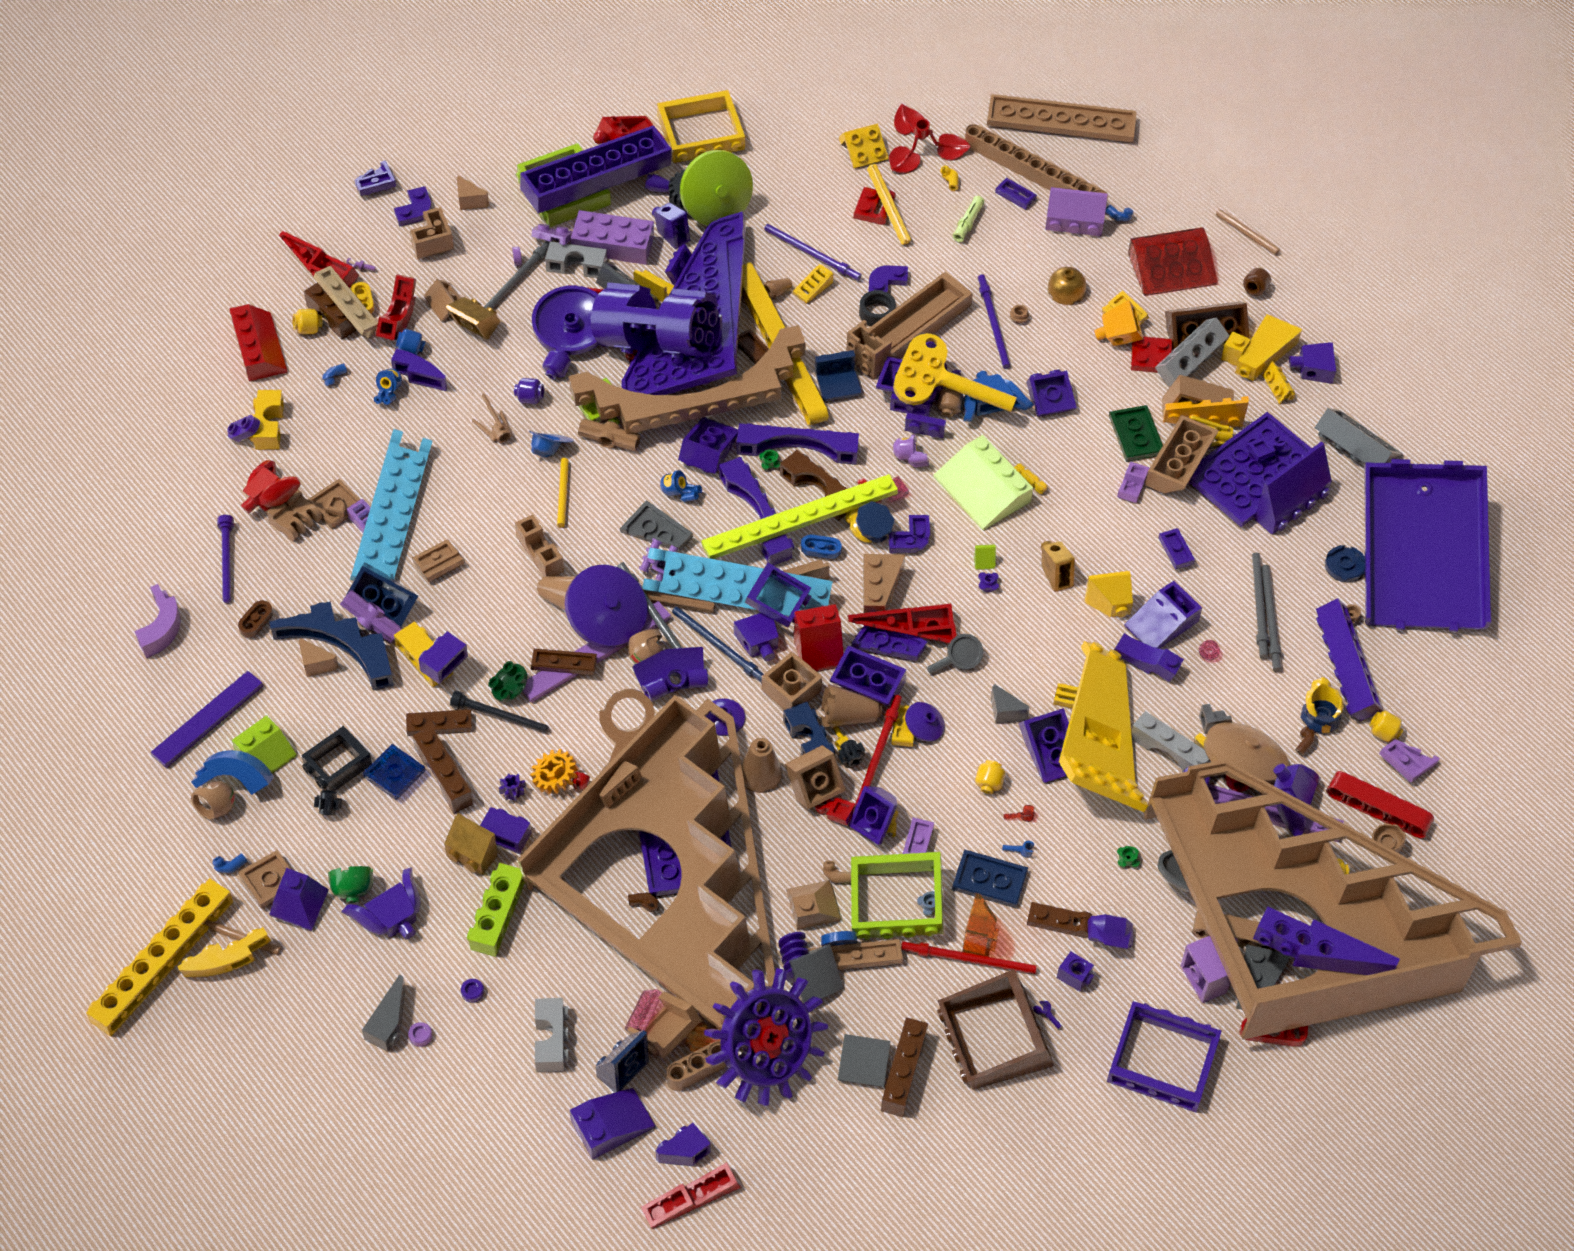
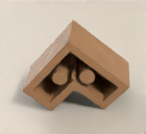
(434, 236)

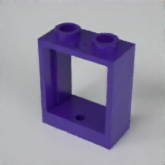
(785, 579)

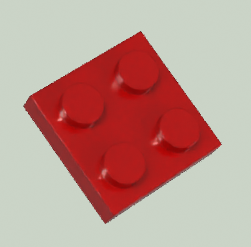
(1149, 353)

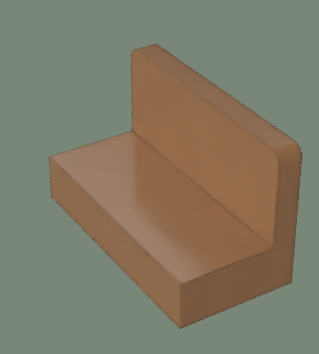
(439, 296)
(813, 569)

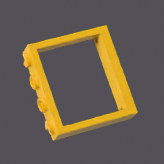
(698, 105)

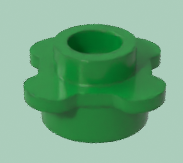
(769, 455)
(1129, 851)

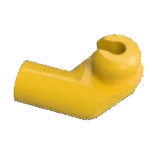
(951, 176)

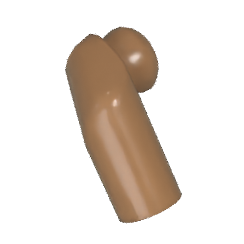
(834, 874)

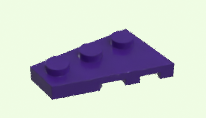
(889, 643)

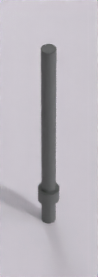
(538, 254)
(655, 615)
(1262, 637)
(1275, 651)

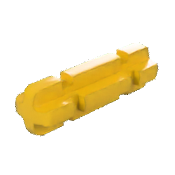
(1031, 478)

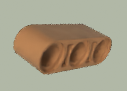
(690, 1074)

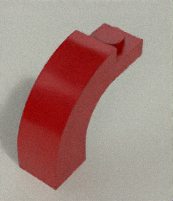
(400, 308)

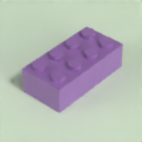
(623, 237)

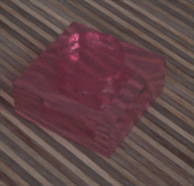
(902, 490)

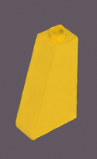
(1268, 344)

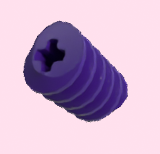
(792, 947)

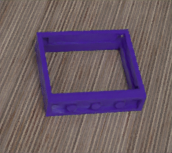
(1150, 1086)

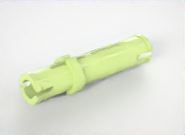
(966, 223)

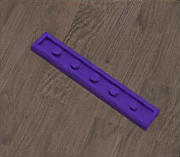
(206, 719)

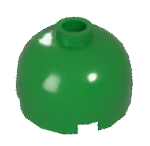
(351, 883)

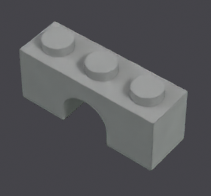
(562, 256)
(551, 1053)

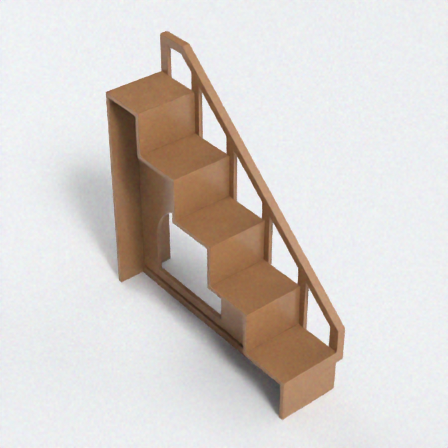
(1236, 851)
(700, 936)

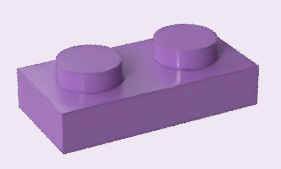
(918, 836)

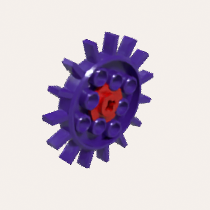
(766, 1036)

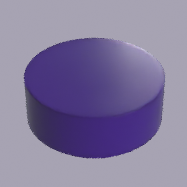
(472, 990)

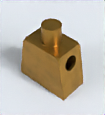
(1057, 565)

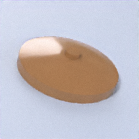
(1245, 748)

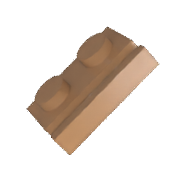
(438, 560)

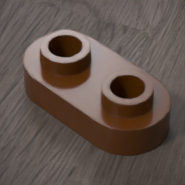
(254, 620)

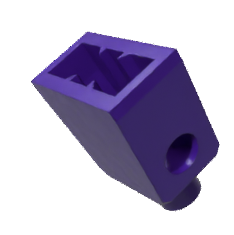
(672, 224)
(1315, 362)
(757, 635)

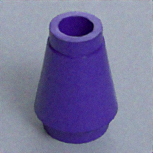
(657, 183)

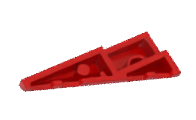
(316, 259)
(927, 622)

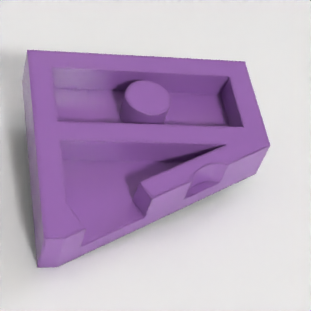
(543, 231)
(1407, 759)

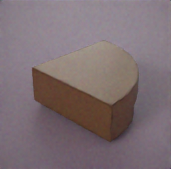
(335, 506)

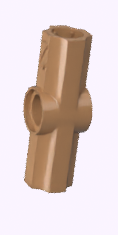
(609, 434)

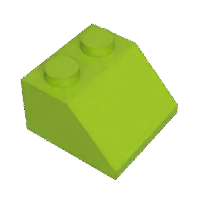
(266, 743)

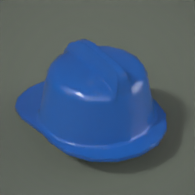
(547, 444)

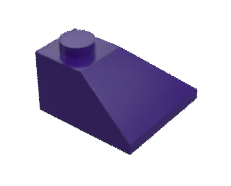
(873, 813)
(298, 899)

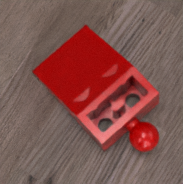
(618, 126)

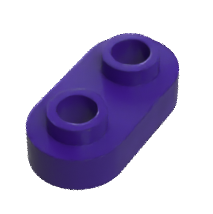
(243, 428)

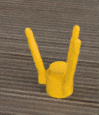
(1224, 433)

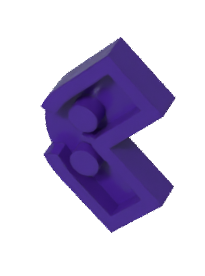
(413, 212)
(887, 275)
(911, 540)

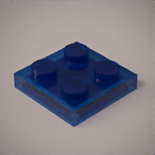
(394, 771)

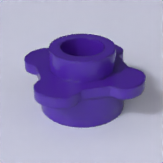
(988, 586)

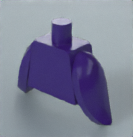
(1300, 783)
(390, 911)

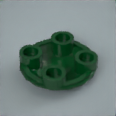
(508, 682)

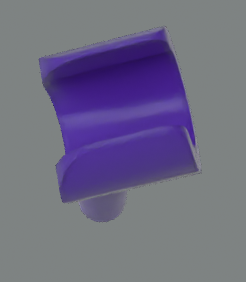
(1047, 1012)

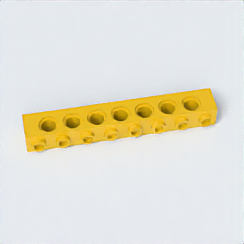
(142, 985)

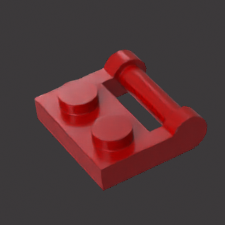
(867, 207)

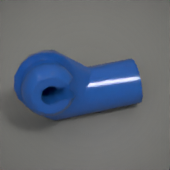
(329, 375)
(225, 866)

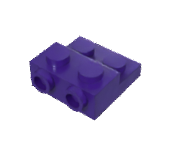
(1051, 392)

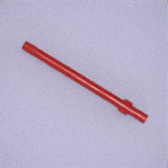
(891, 716)
(924, 949)

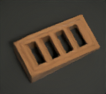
(620, 783)

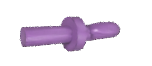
(361, 265)

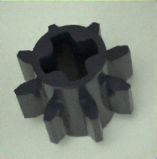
(851, 753)
(327, 802)

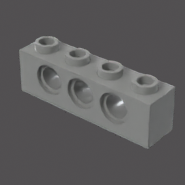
(1211, 331)

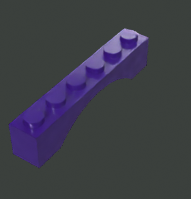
(838, 446)
(738, 480)

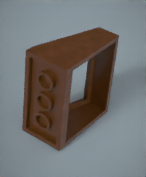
(991, 991)

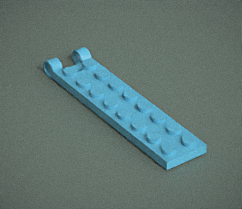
(392, 506)
(730, 582)

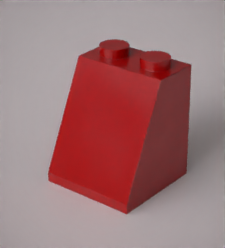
(819, 637)

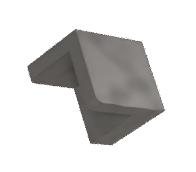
(1209, 718)

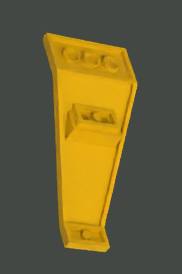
(1099, 735)

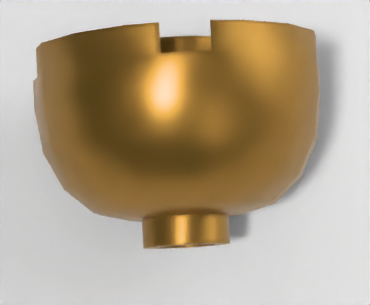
(1067, 285)

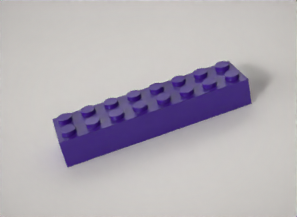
(595, 169)

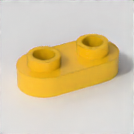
(363, 293)

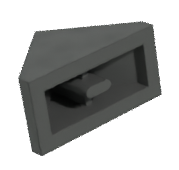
(1007, 707)

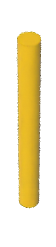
(562, 493)

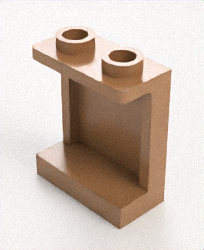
(669, 1025)

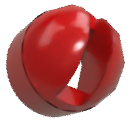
(582, 780)

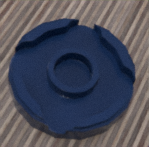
(1345, 564)

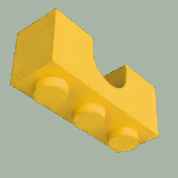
(267, 406)

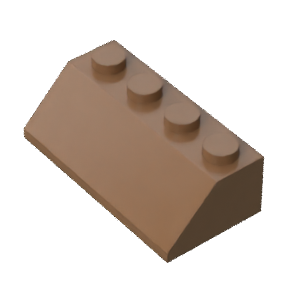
(1180, 455)

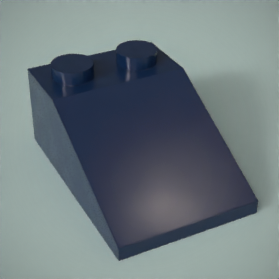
(384, 592)
(624, 1061)

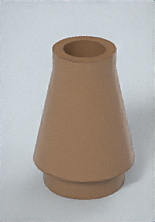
(777, 287)

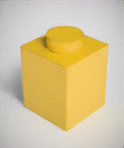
(1234, 348)

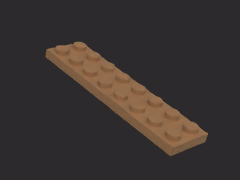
(1061, 118)

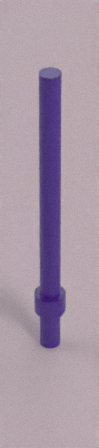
(842, 268)
(985, 292)

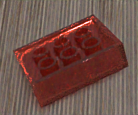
(1172, 261)

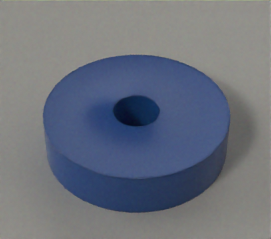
(839, 938)

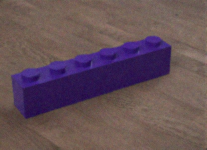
(1348, 660)

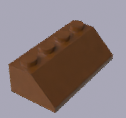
(1185, 321)

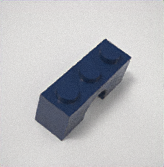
(803, 721)

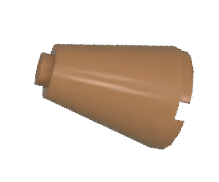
(554, 589)
(847, 708)
(761, 766)

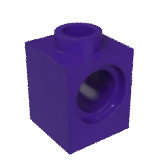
(1075, 963)

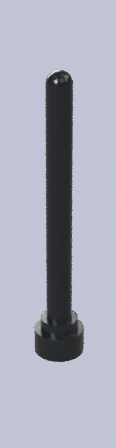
(459, 700)

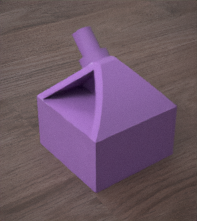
(1205, 969)

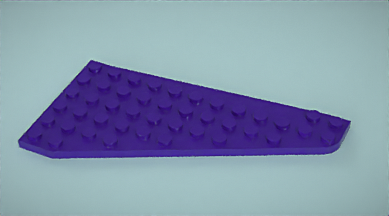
(715, 269)

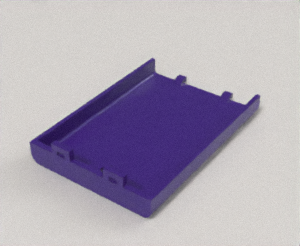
(1426, 546)

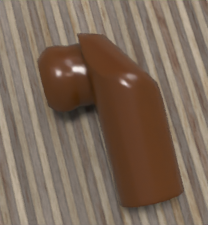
(1307, 742)

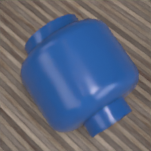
(410, 341)

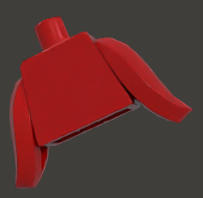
(267, 489)

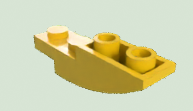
(217, 961)

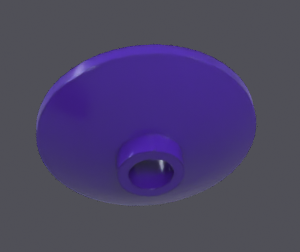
(732, 708)
(924, 721)

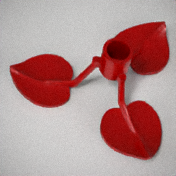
(909, 120)

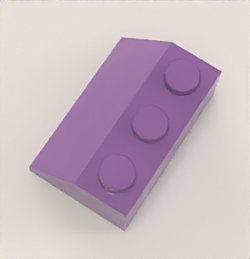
(1076, 211)

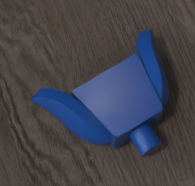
(975, 406)

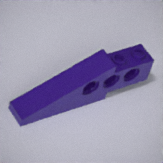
(1321, 946)

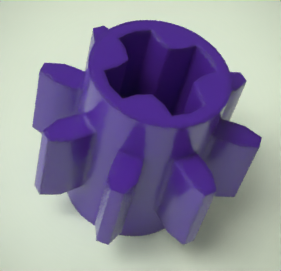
(512, 787)

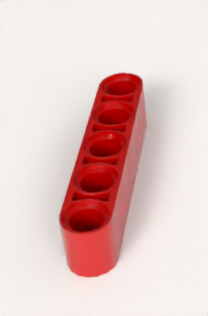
(1380, 804)

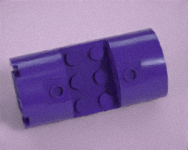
(684, 323)

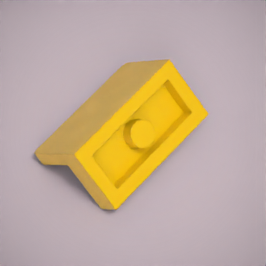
(658, 286)

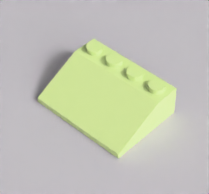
(984, 483)

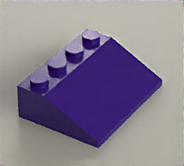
(1294, 490)

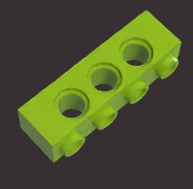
(490, 940)

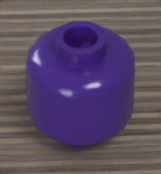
(556, 364)
(529, 390)

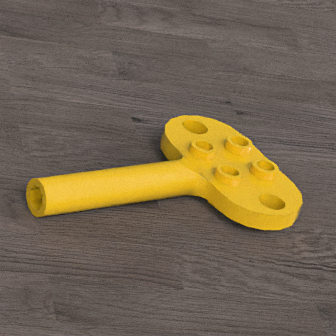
(925, 370)

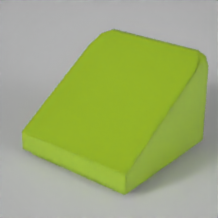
(985, 557)

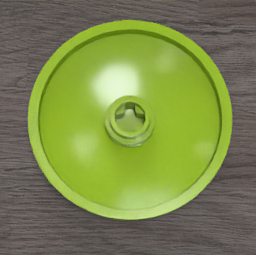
(716, 186)

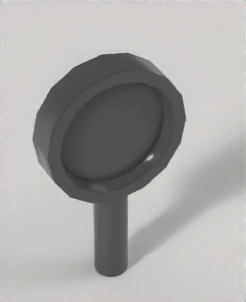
(962, 652)

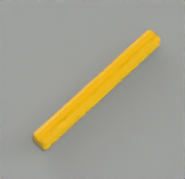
(889, 204)

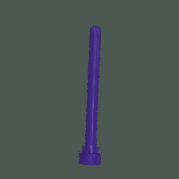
(226, 524)

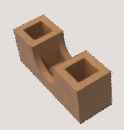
(544, 556)

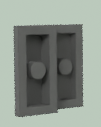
(820, 972)
(864, 1060)

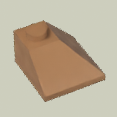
(813, 904)

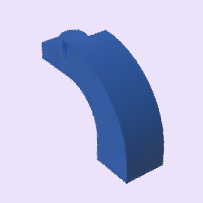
(241, 765)

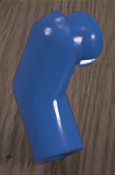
(1119, 215)

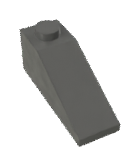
(385, 1023)

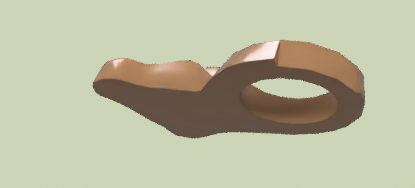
(620, 736)

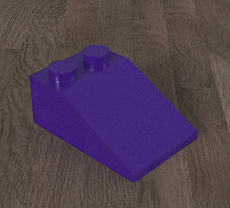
(707, 445)
(1044, 741)
(610, 1121)

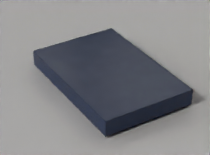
(991, 877)

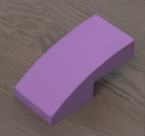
(1133, 482)

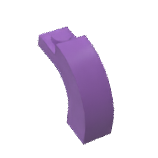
(164, 628)

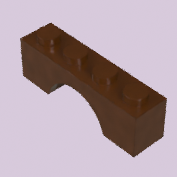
(800, 470)
(445, 771)
(904, 1067)

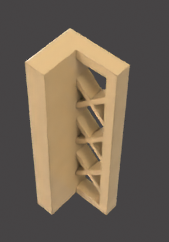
(346, 301)

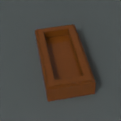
(752, 345)

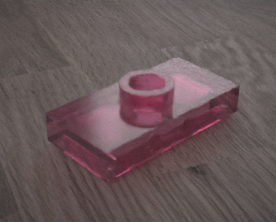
(644, 1010)

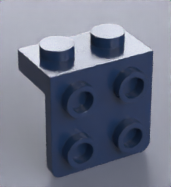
(837, 375)

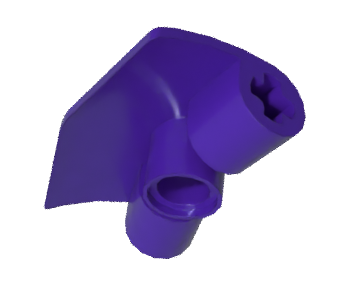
(683, 663)

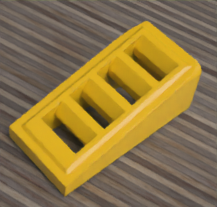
(819, 273)

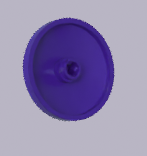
(564, 319)
(605, 606)

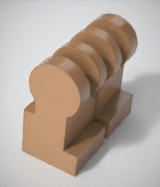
(287, 515)

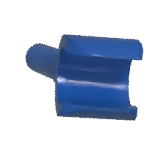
(1022, 849)

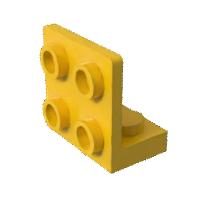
(864, 145)

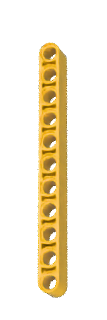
(769, 324)

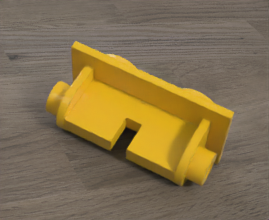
(1277, 383)

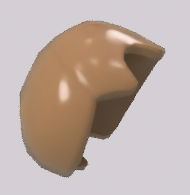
(1390, 836)

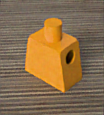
(1120, 325)

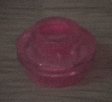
(1211, 646)

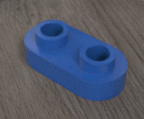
(821, 546)

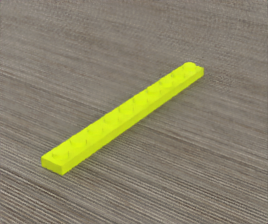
(799, 517)

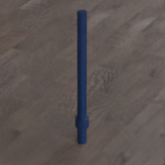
(749, 667)

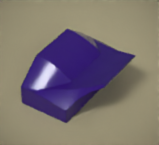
(1111, 931)

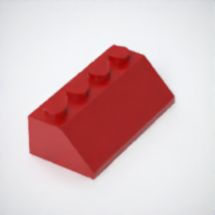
(257, 342)

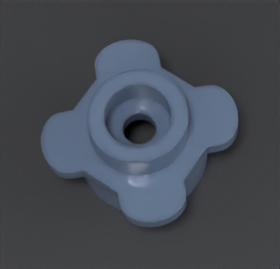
(924, 900)

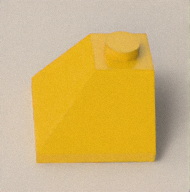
(1110, 593)

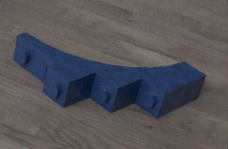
(344, 634)

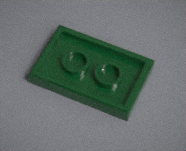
(1136, 433)

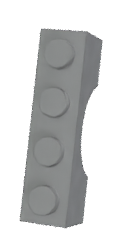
(1153, 733)

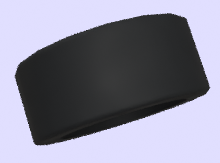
(875, 297)

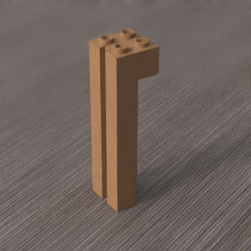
(920, 314)

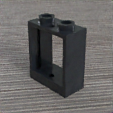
(344, 774)

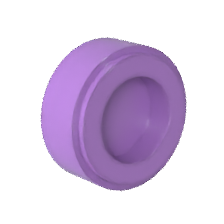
(517, 256)
(420, 1034)

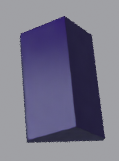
(887, 379)

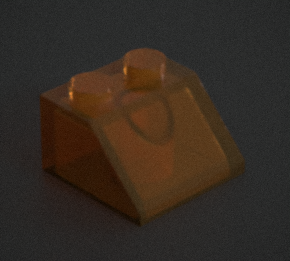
(981, 930)

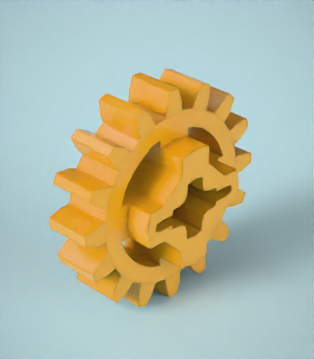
(554, 771)

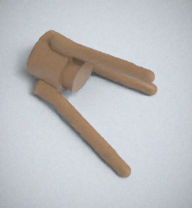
(500, 431)

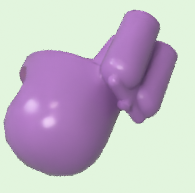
(907, 450)

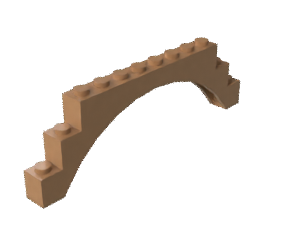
(647, 411)

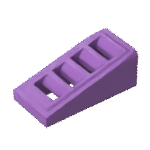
(357, 512)

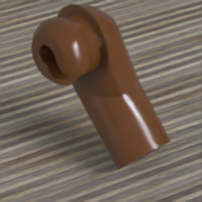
(644, 899)

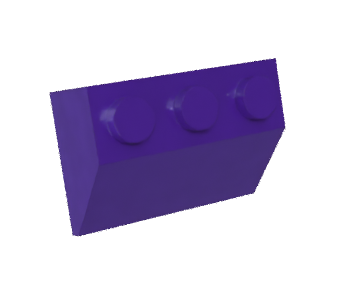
(869, 676)

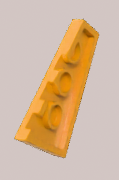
(1225, 413)

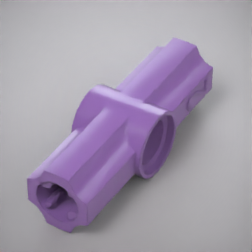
(370, 615)

